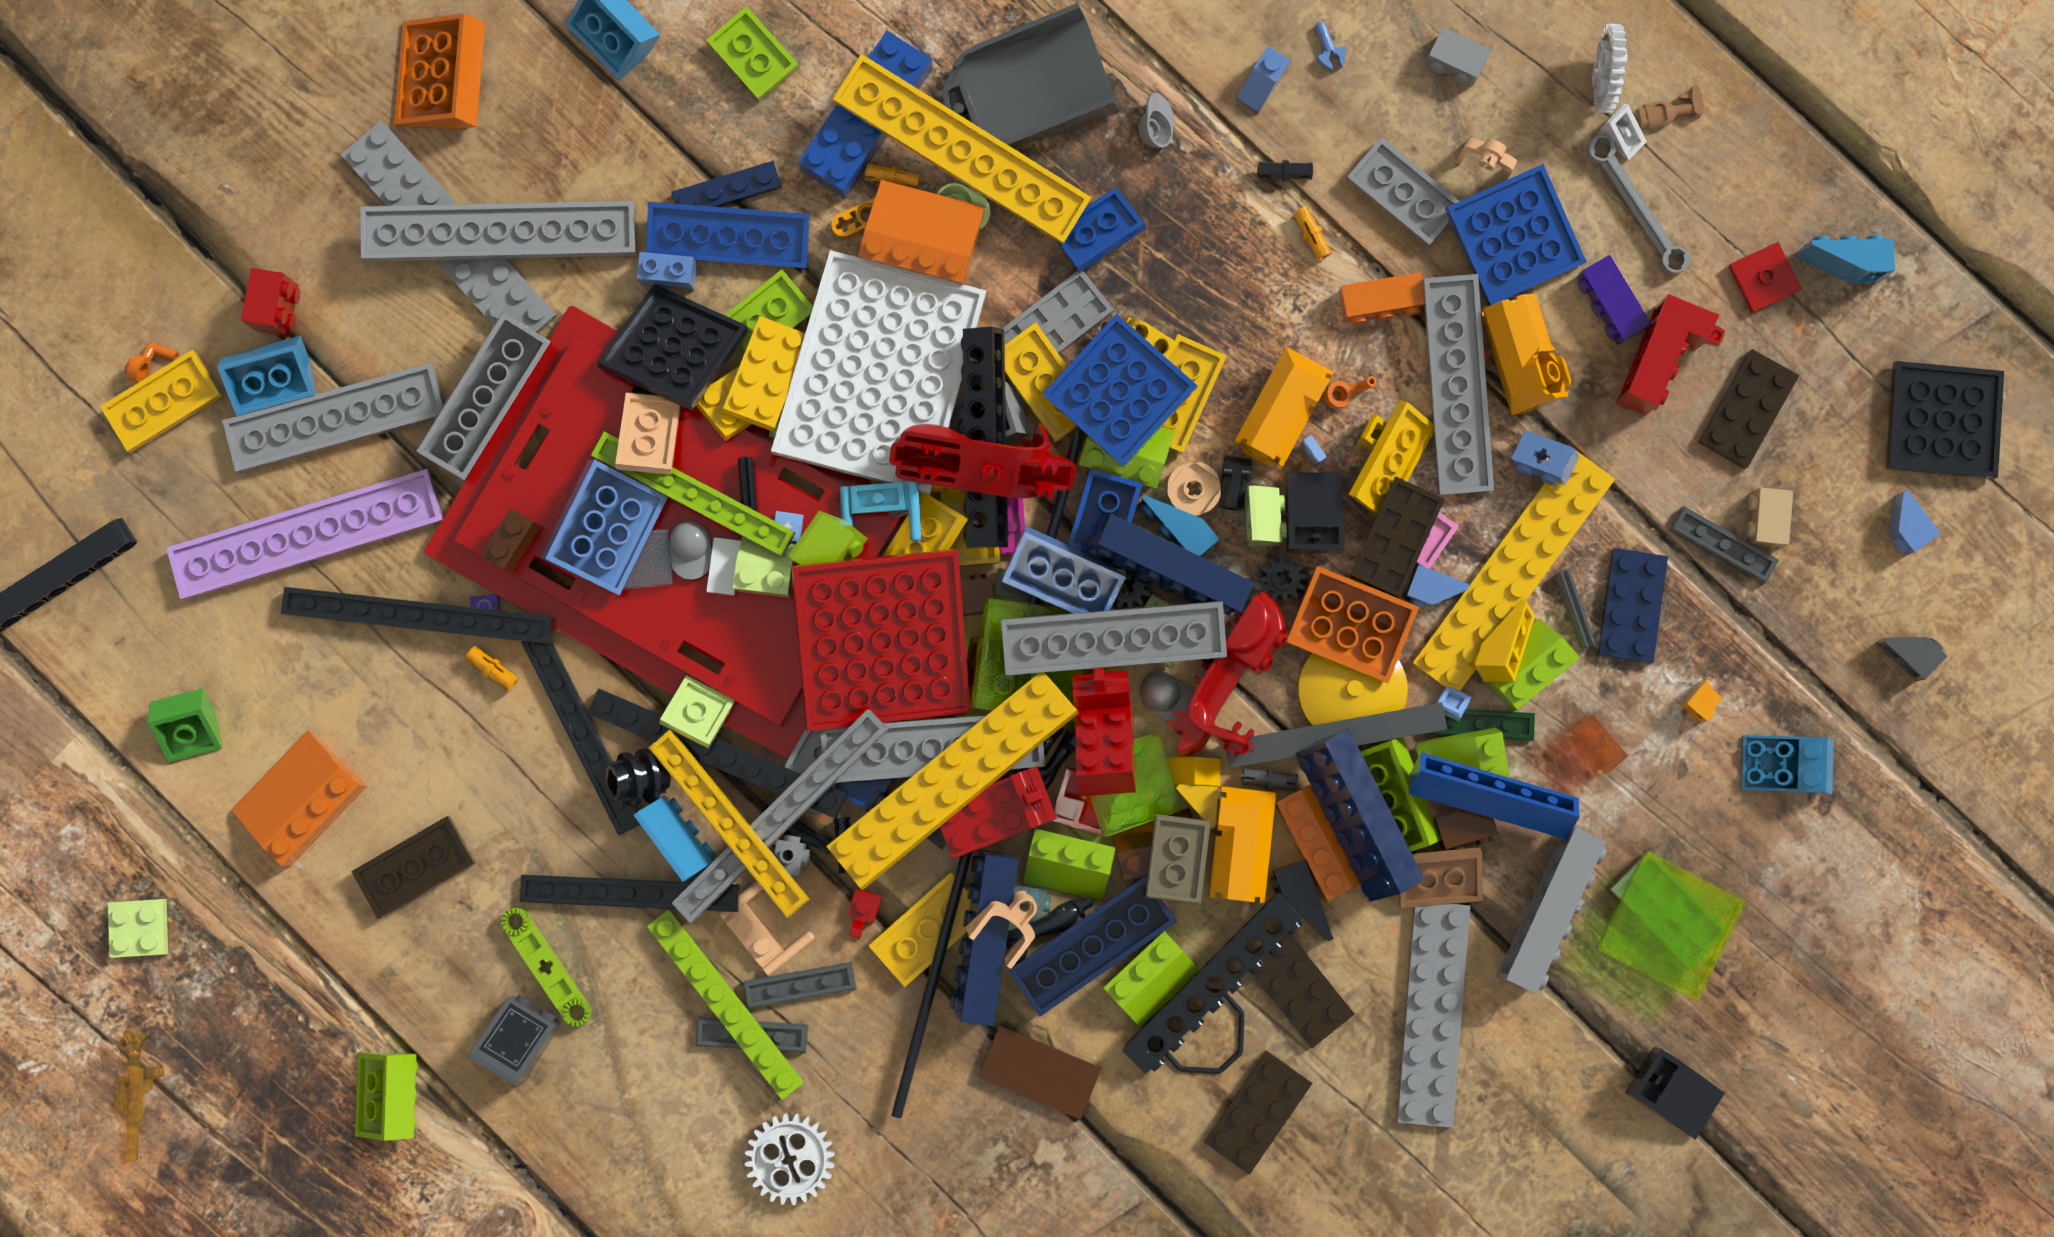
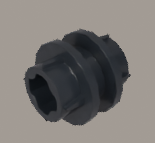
(636, 778)

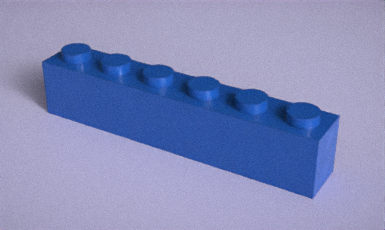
(1493, 795)

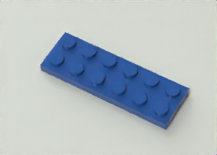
(728, 234)

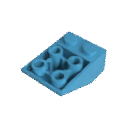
(1851, 258)
(1788, 764)

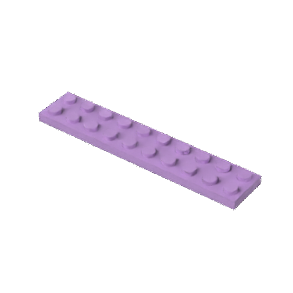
(304, 534)

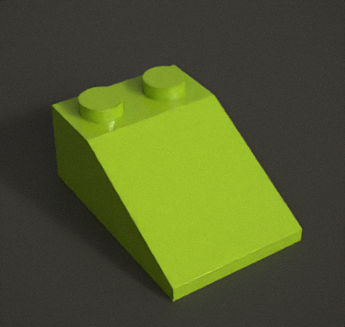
(1475, 749)

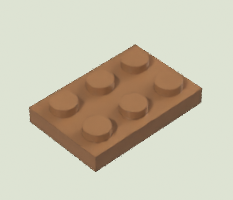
(1448, 878)

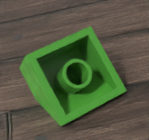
(184, 725)

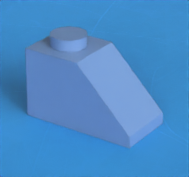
(1263, 79)
(1910, 525)
(1431, 587)

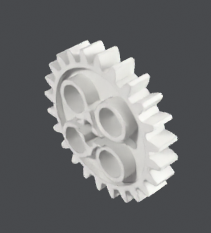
(1609, 68)
(766, 1167)

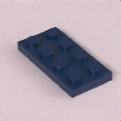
(1632, 605)

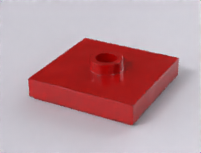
(1765, 277)

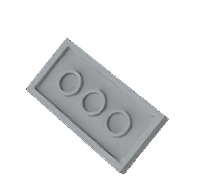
(1403, 191)

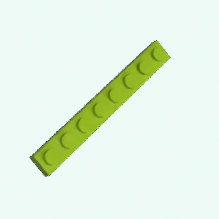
(705, 501)
(725, 1004)

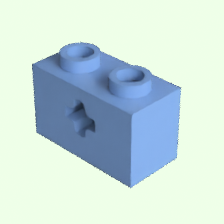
(667, 271)
(1535, 448)

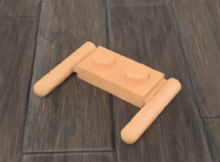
(757, 937)

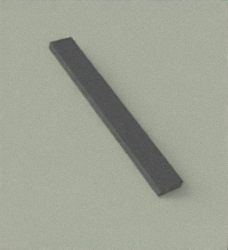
(1363, 729)

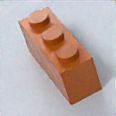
(1382, 298)

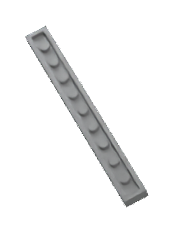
(783, 812)

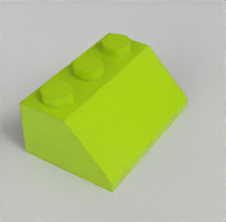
(1143, 468)
(1542, 662)
(1069, 864)
(1151, 978)
(386, 1095)

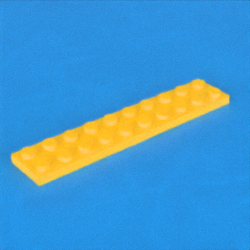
(961, 149)
(1512, 572)
(952, 780)

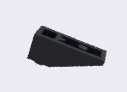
(1298, 887)

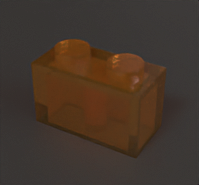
(1596, 744)

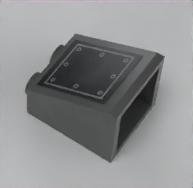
(515, 1040)

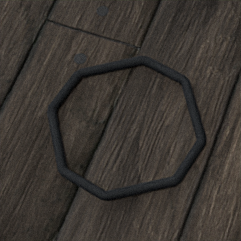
(1229, 1061)

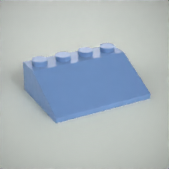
(603, 527)

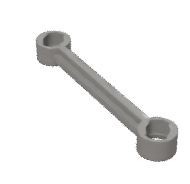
(1637, 205)

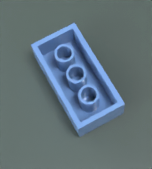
(1062, 574)

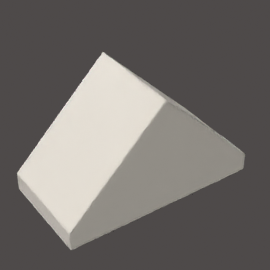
(1625, 132)

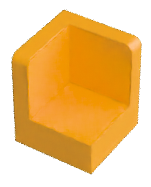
(1702, 701)

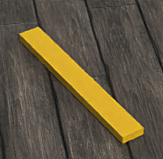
(729, 823)

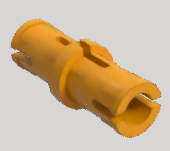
(892, 175)
(1312, 233)
(491, 668)

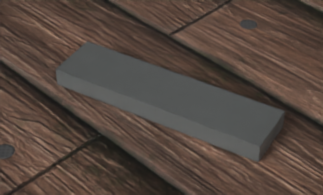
(1723, 545)
(799, 985)
(786, 1036)

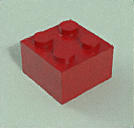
(270, 302)

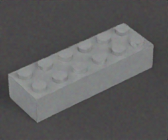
(482, 395)
(1551, 911)

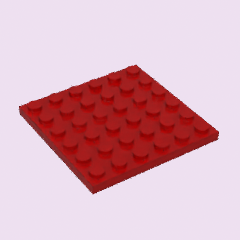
(881, 638)

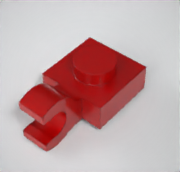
(863, 908)

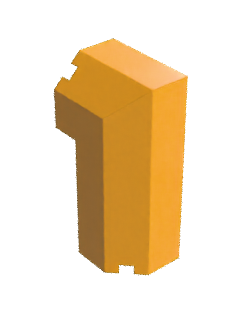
(1524, 354)
(1283, 408)
(1243, 846)

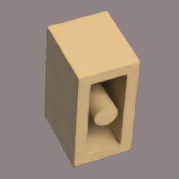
(1770, 517)

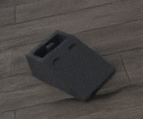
(1314, 513)
(1674, 1092)

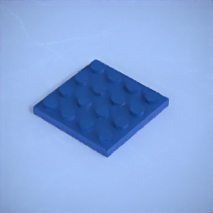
(1515, 235)
(1120, 390)

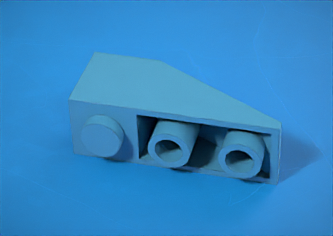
(1184, 528)

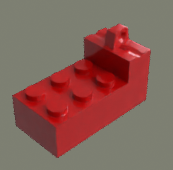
(1672, 330)
(1104, 733)
(999, 813)

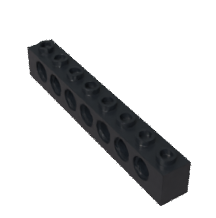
(992, 424)
(1138, 1047)

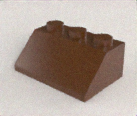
(1134, 847)

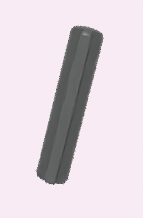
(1575, 609)

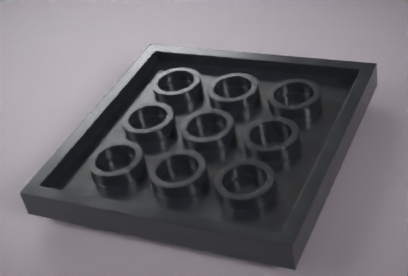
(672, 347)
(1945, 420)

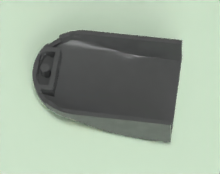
(1033, 80)

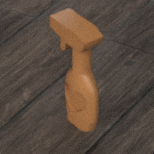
(1663, 113)

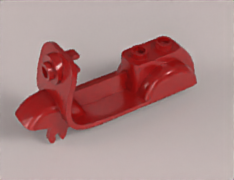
(951, 460)
(1248, 647)

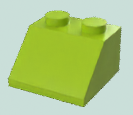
(827, 541)

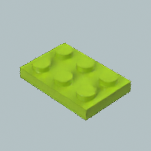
(752, 53)
(775, 300)

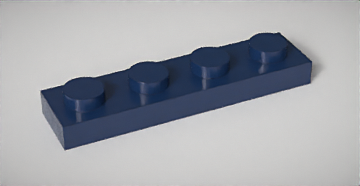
(731, 187)

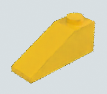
(1505, 646)

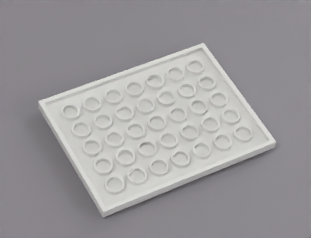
(874, 363)

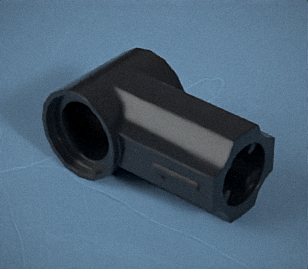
(1235, 476)

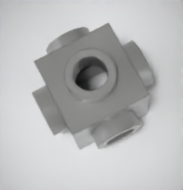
(800, 854)

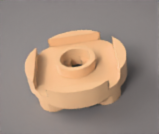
(1190, 474)

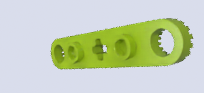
(557, 984)

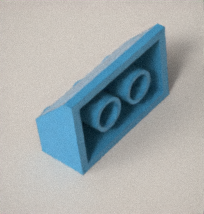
(613, 33)
(267, 375)
(676, 837)

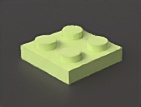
(697, 711)
(137, 928)

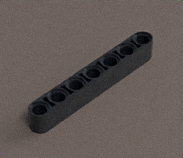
(64, 571)

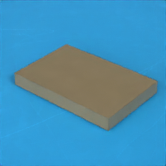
(1178, 859)

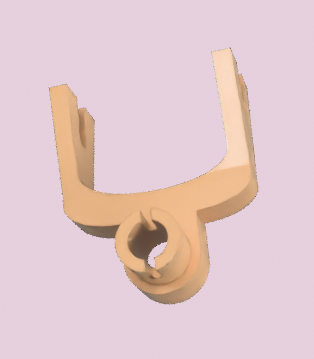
(1490, 151)
(1016, 913)

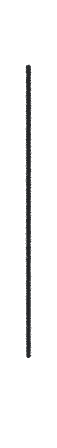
(964, 862)

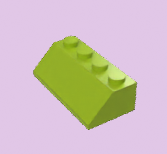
(1391, 768)

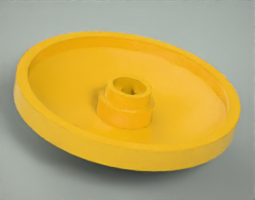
(1339, 693)

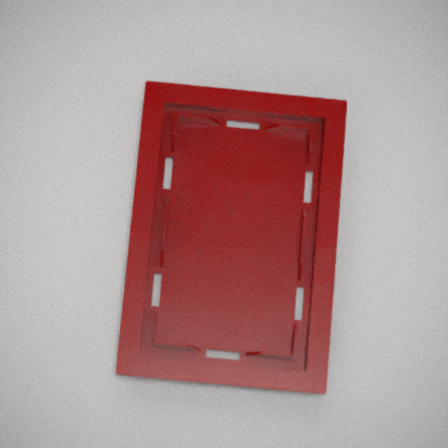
(645, 625)

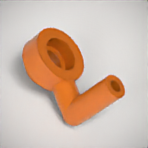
(140, 365)
(1346, 391)

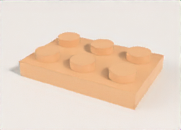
(647, 434)

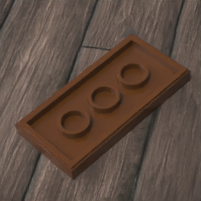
(1040, 1072)

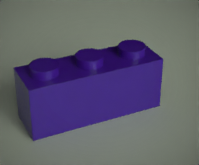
(1613, 300)

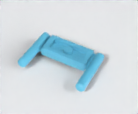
(883, 499)

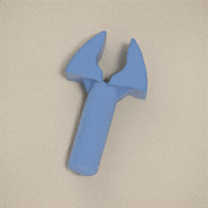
(1329, 48)

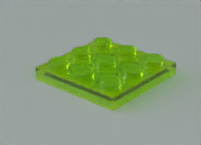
(1153, 793)

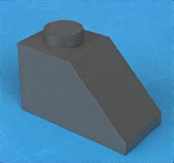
(1914, 654)

